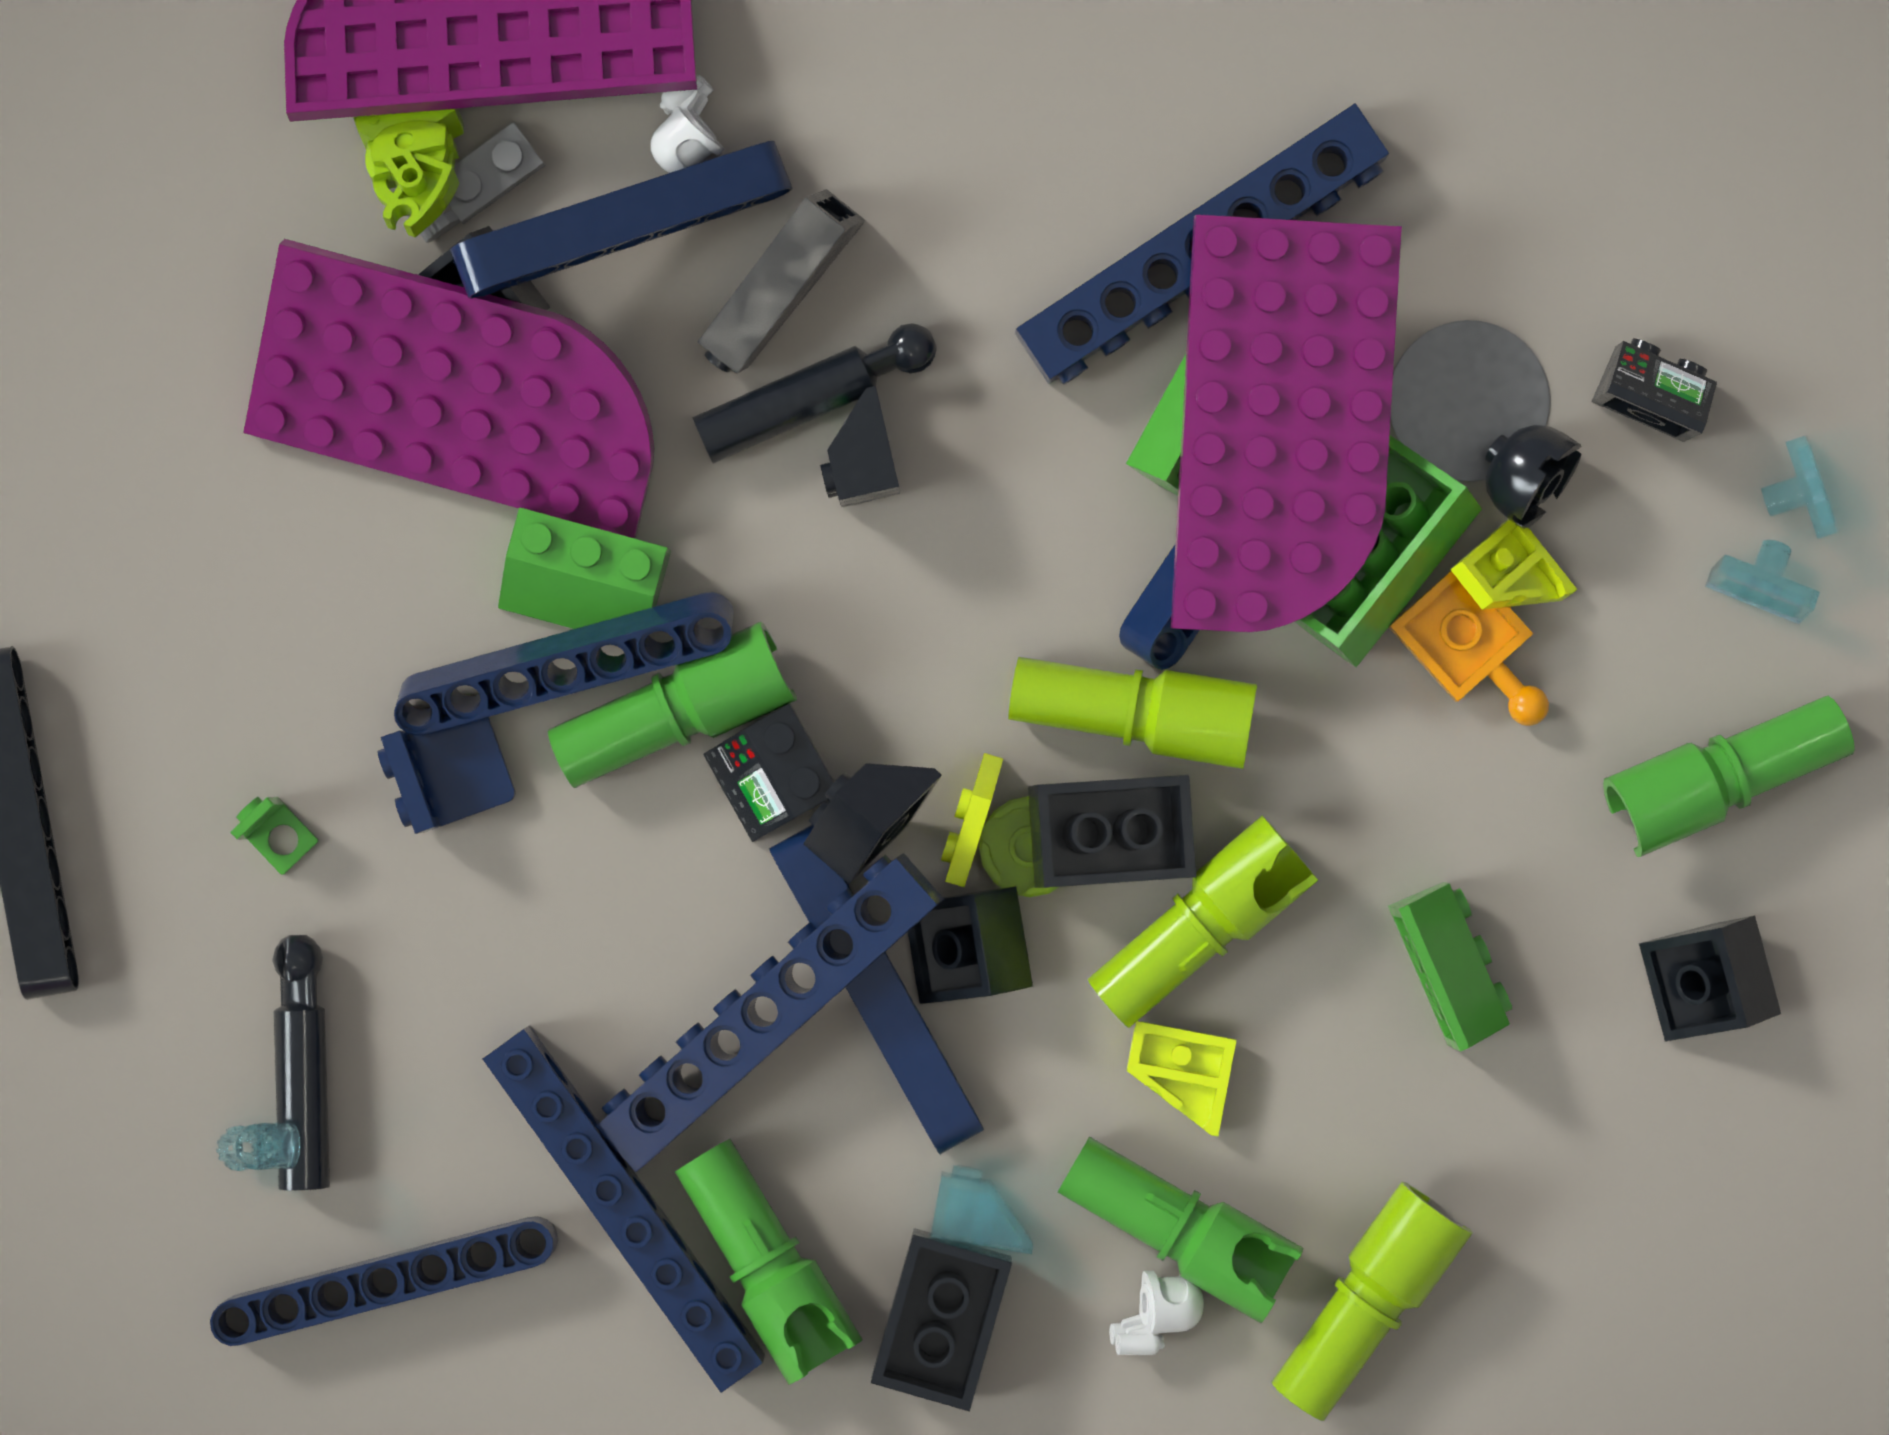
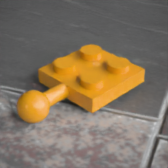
(1466, 644)

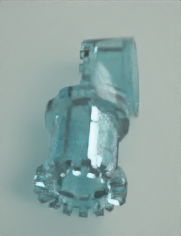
(273, 1144)

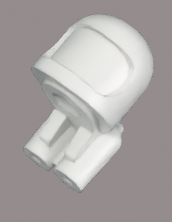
(684, 136)
(1164, 1307)

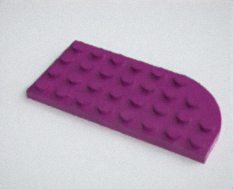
(480, 53)
(449, 390)
(1282, 417)

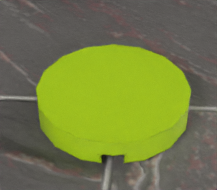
(1004, 836)

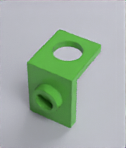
(260, 819)

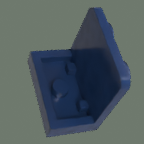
(446, 774)

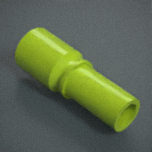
(1173, 713)
(1228, 901)
(1390, 1272)

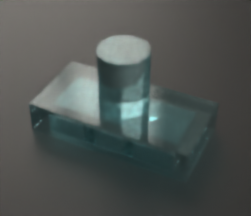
(1802, 490)
(1764, 583)

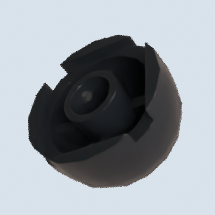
(1529, 470)

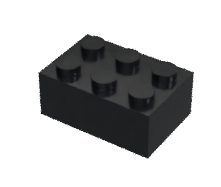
(1112, 831)
(941, 1320)

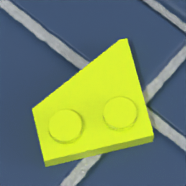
(1512, 570)
(973, 810)
(1184, 1069)

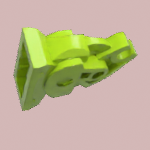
(415, 157)

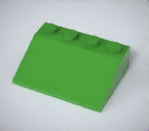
(1420, 525)

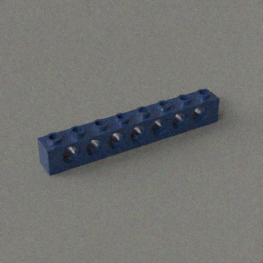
(1042, 336)
(643, 1138)
(625, 1209)

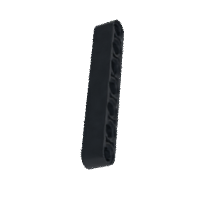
(28, 855)

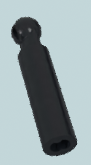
(810, 392)
(301, 1062)

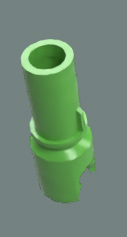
(699, 696)
(1697, 785)
(1211, 1244)
(783, 1292)

